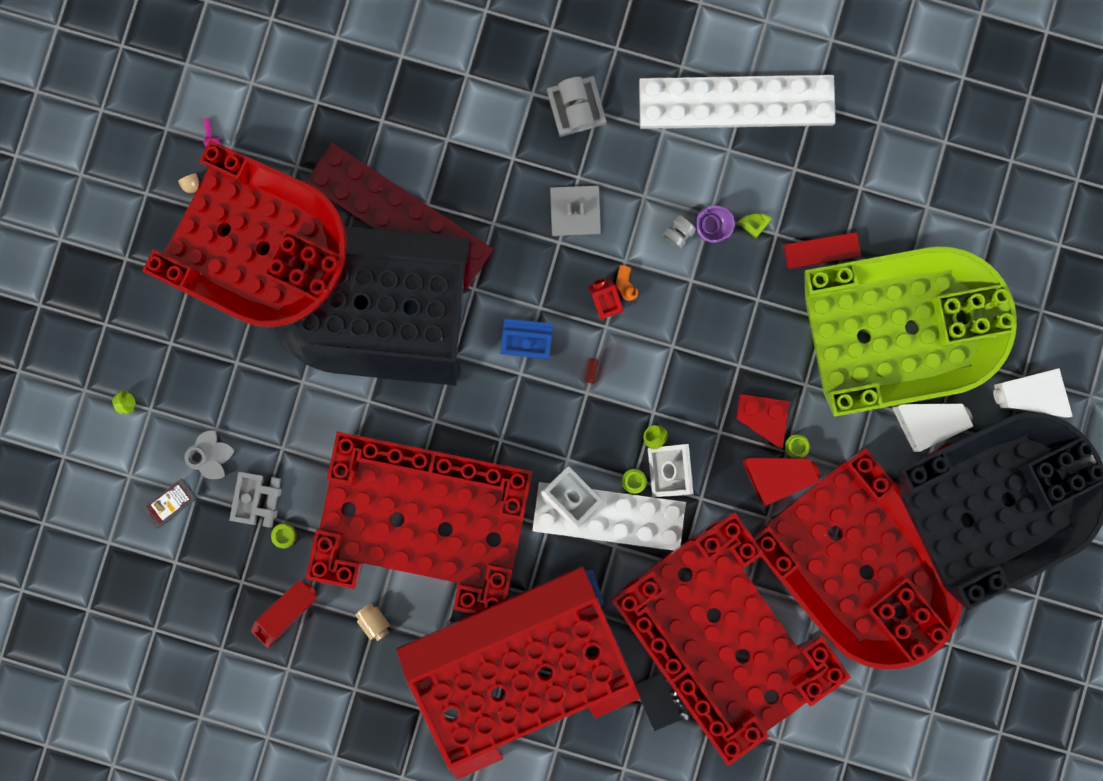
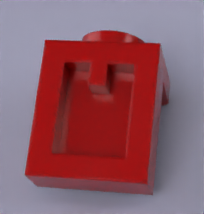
(605, 298)

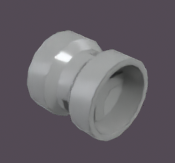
(679, 232)

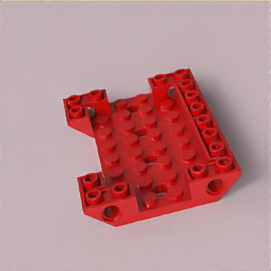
(427, 491)
(506, 650)
(701, 654)

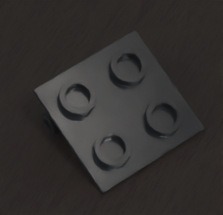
(661, 702)

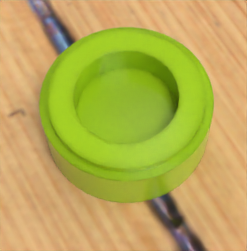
(284, 535)

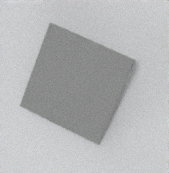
(575, 210)

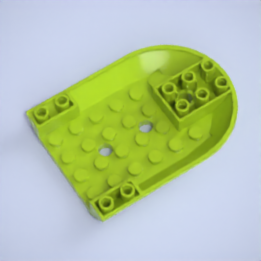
(885, 295)

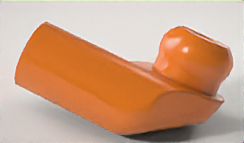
(623, 285)

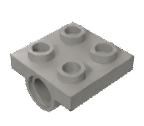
(576, 105)

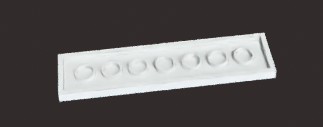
(737, 101)

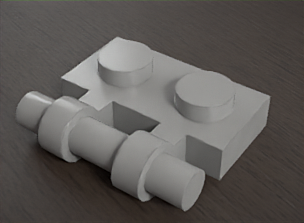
(248, 496)

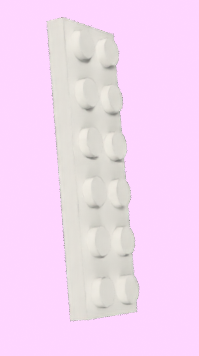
(619, 520)

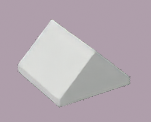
(670, 471)
(572, 497)

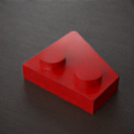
(764, 417)

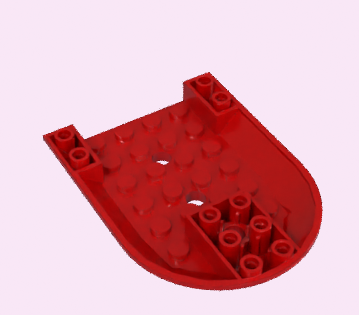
(261, 210)
(826, 572)

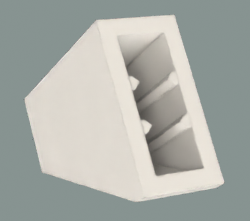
(1035, 394)
(932, 423)

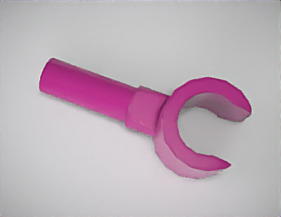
(209, 136)

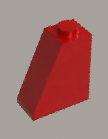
(780, 476)
(284, 613)

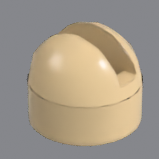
(190, 183)

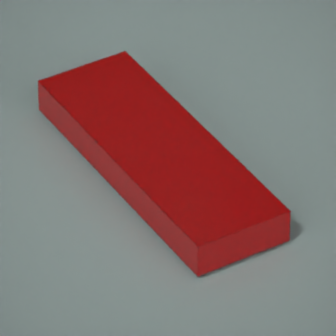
(822, 251)

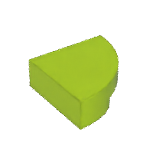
(754, 223)

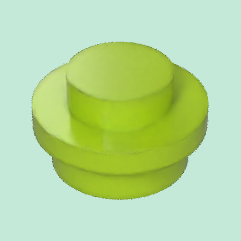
(123, 402)
(655, 436)
(797, 446)
(634, 481)

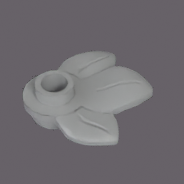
(212, 454)

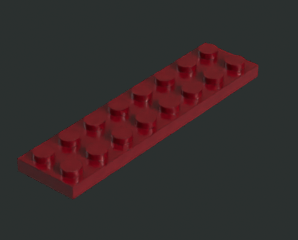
(386, 205)

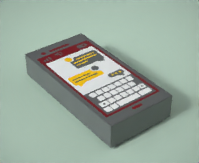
(169, 503)

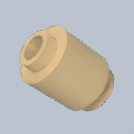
(373, 622)

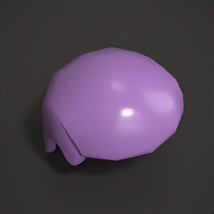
(714, 223)

